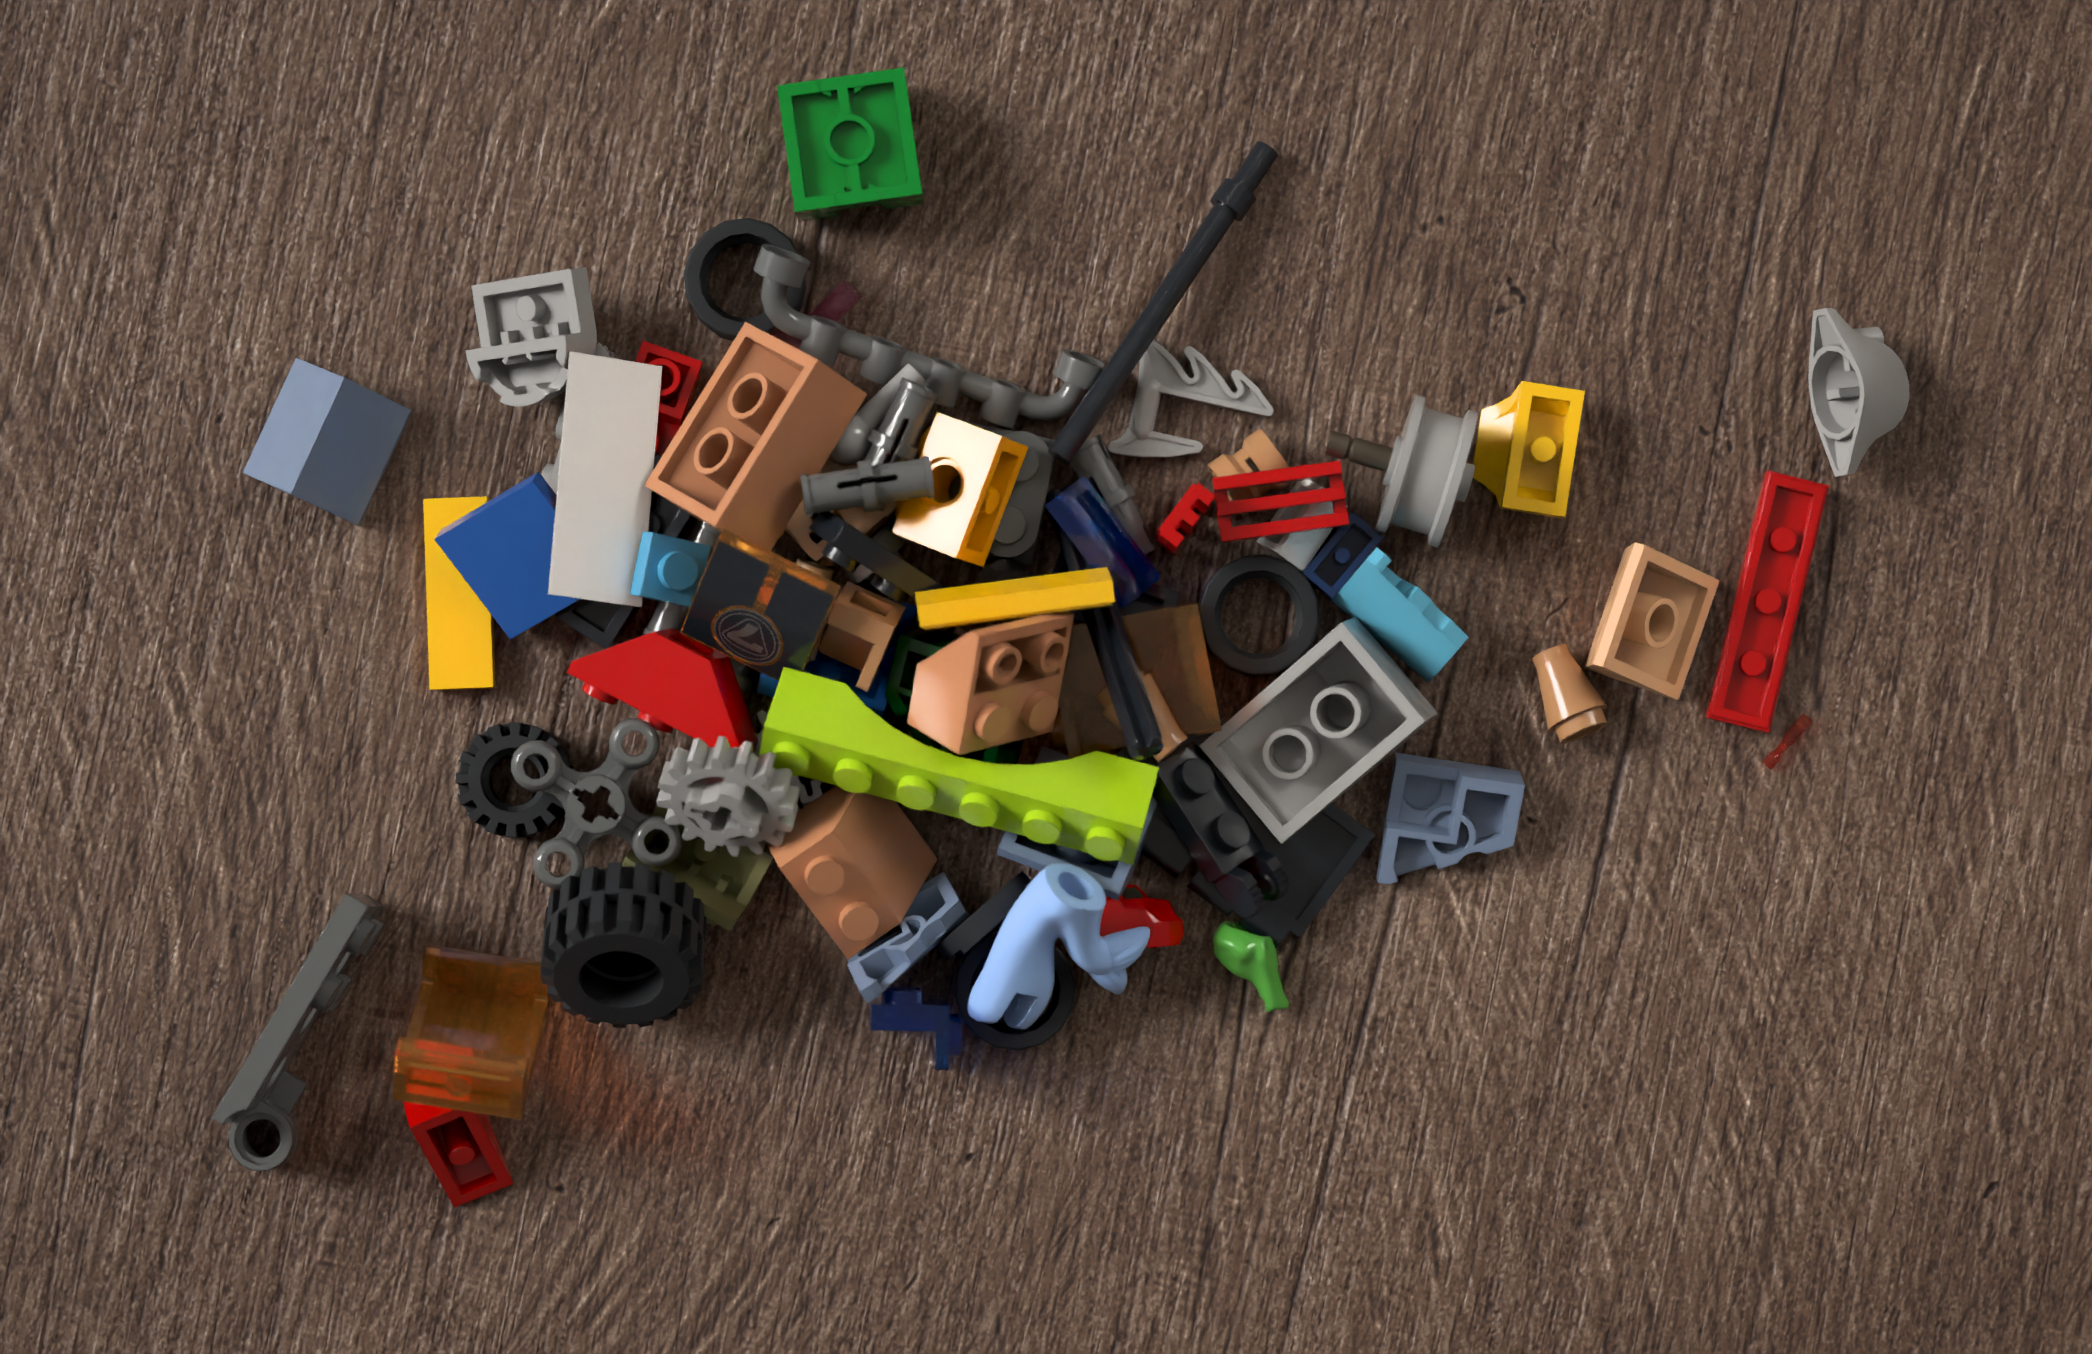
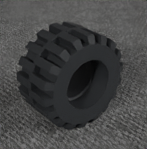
(623, 945)

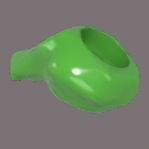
(1252, 959)

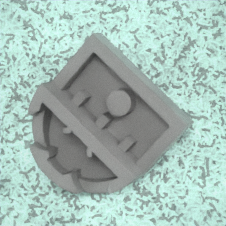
(528, 333)

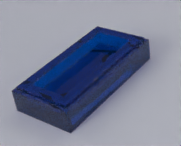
(1103, 540)

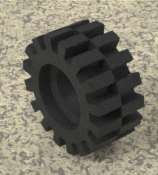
(477, 790)

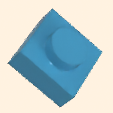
(668, 568)

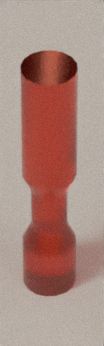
(1788, 740)

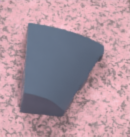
(1445, 812)
(926, 924)

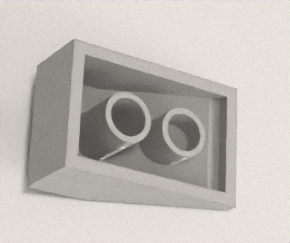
(1318, 729)

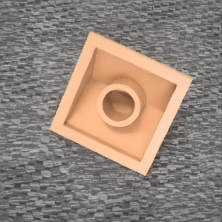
(1652, 621)

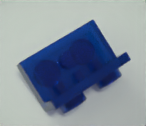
(905, 1010)

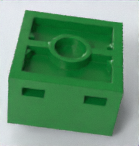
(850, 143)

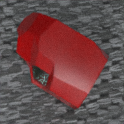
(1138, 910)

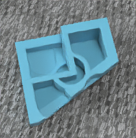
(1400, 616)

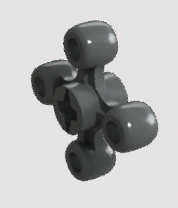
(615, 776)

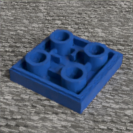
(507, 554)

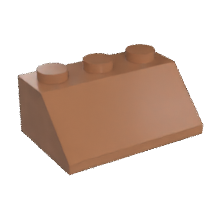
(753, 435)

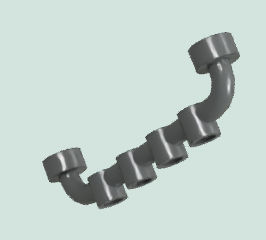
(884, 358)

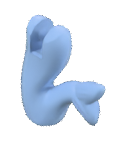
(1020, 965)

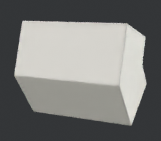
(1301, 546)

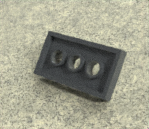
(263, 1084)

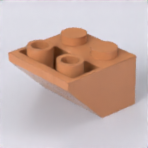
(993, 684)

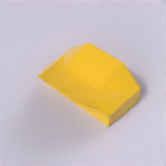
(1530, 448)

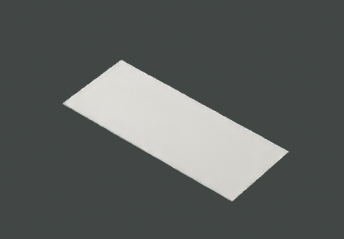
(602, 477)

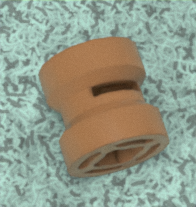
(1262, 457)

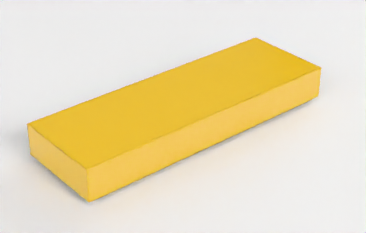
(1014, 598)
(457, 620)

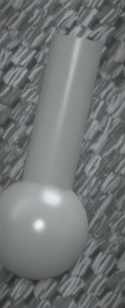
(853, 443)

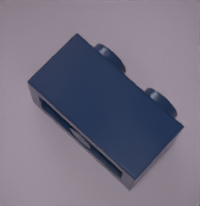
(1342, 556)

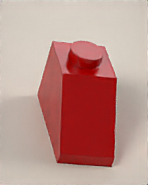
(459, 1150)

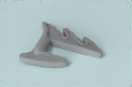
(1163, 375)

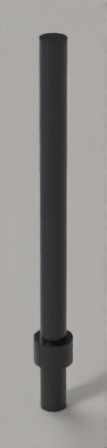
(1229, 203)

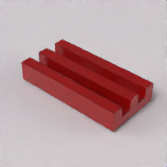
(1335, 493)
(1184, 517)

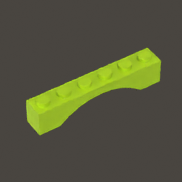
(1077, 803)

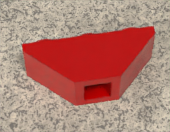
(672, 685)

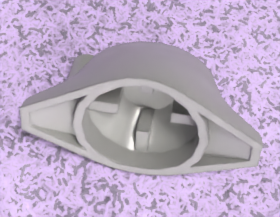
(1853, 388)

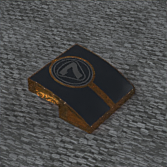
(759, 607)

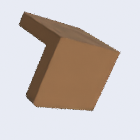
(861, 631)

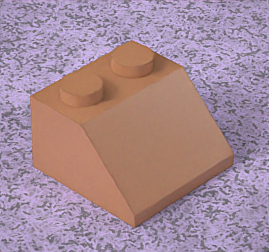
(854, 865)

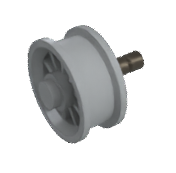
(1421, 470)

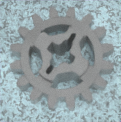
(728, 796)

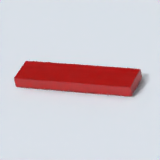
(1766, 601)

